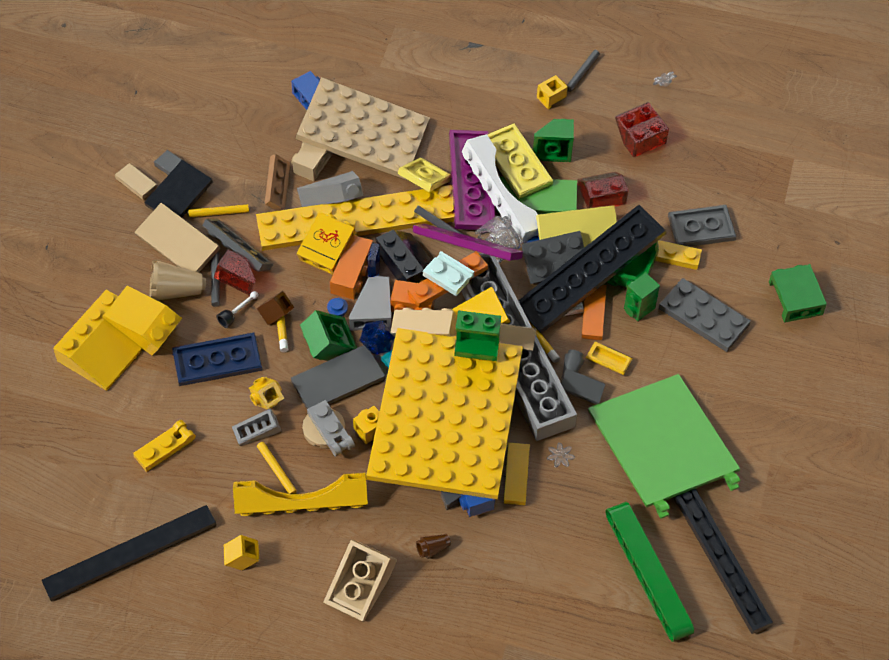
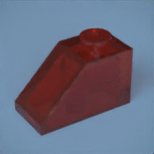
(235, 272)

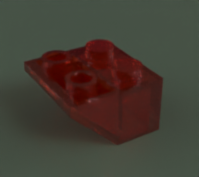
(642, 129)

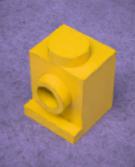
(551, 91)

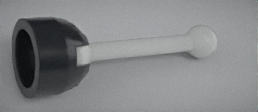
(227, 317)

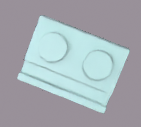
(448, 273)

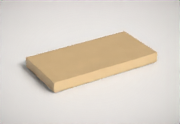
(177, 239)

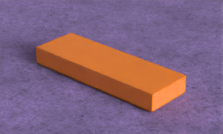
(594, 315)

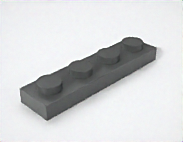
(236, 243)

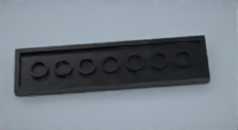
(591, 268)

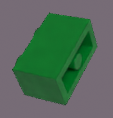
(641, 297)

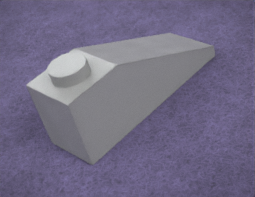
(331, 190)

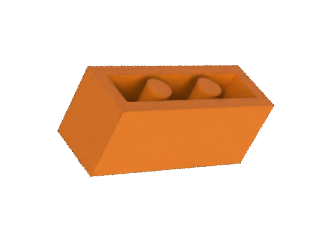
(351, 268)

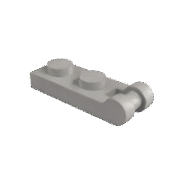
(330, 428)

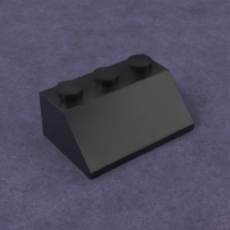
(403, 256)

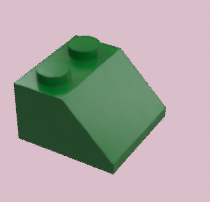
(555, 141)
(327, 335)

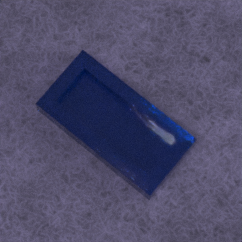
(374, 260)

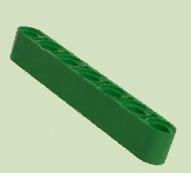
(649, 571)

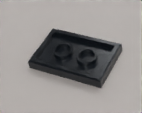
(180, 189)

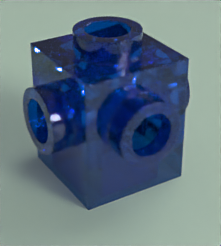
(377, 337)

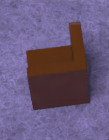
(275, 308)

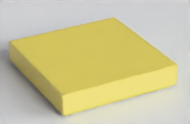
(424, 174)

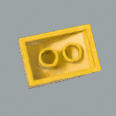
(142, 319)

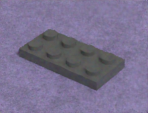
(704, 314)

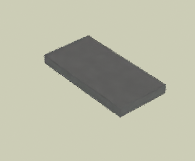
(338, 377)

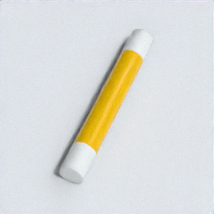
(282, 334)
(546, 346)

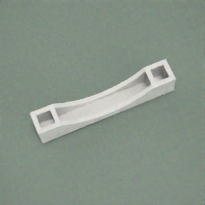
(481, 157)

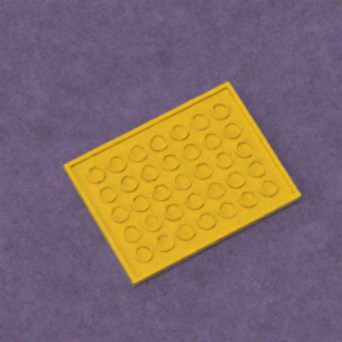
(444, 416)

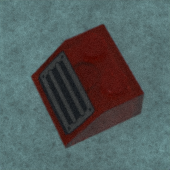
(604, 190)

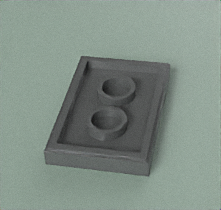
(702, 226)

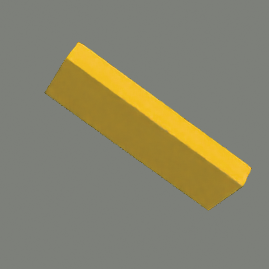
(516, 473)

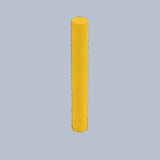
(218, 210)
(276, 468)

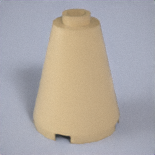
(174, 282)

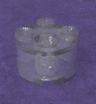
(500, 231)

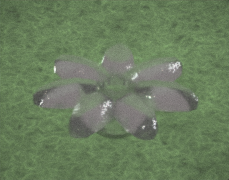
(664, 79)
(560, 455)

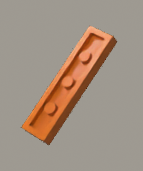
(428, 291)

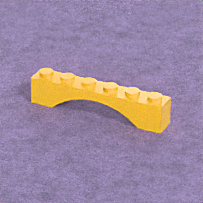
(254, 497)

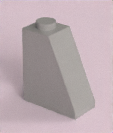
(372, 304)

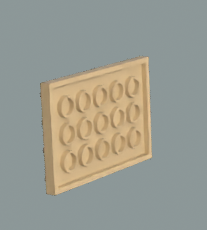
(362, 127)

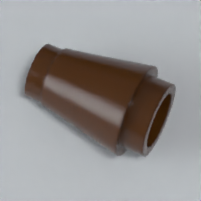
(431, 545)

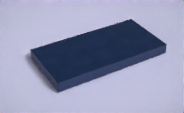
(217, 359)

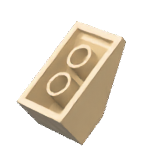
(359, 580)

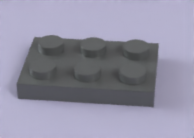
(549, 254)

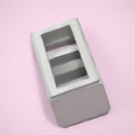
(259, 434)

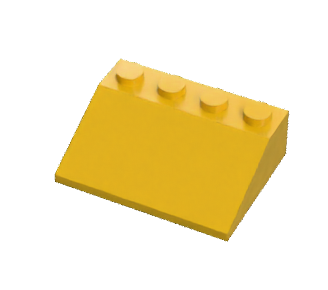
(97, 347)

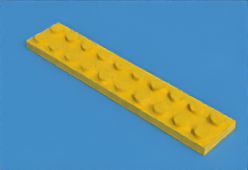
(367, 215)

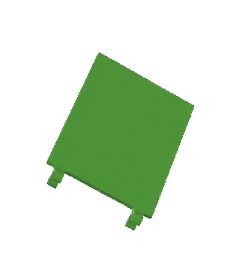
(664, 442)

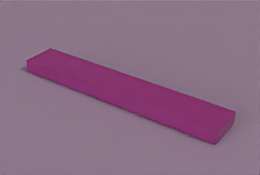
(468, 242)

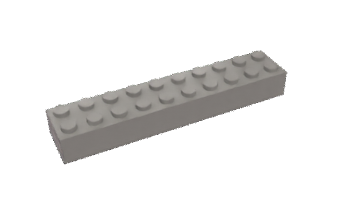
(538, 387)

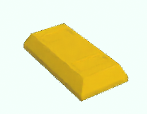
(609, 358)

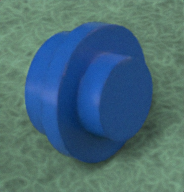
(337, 306)

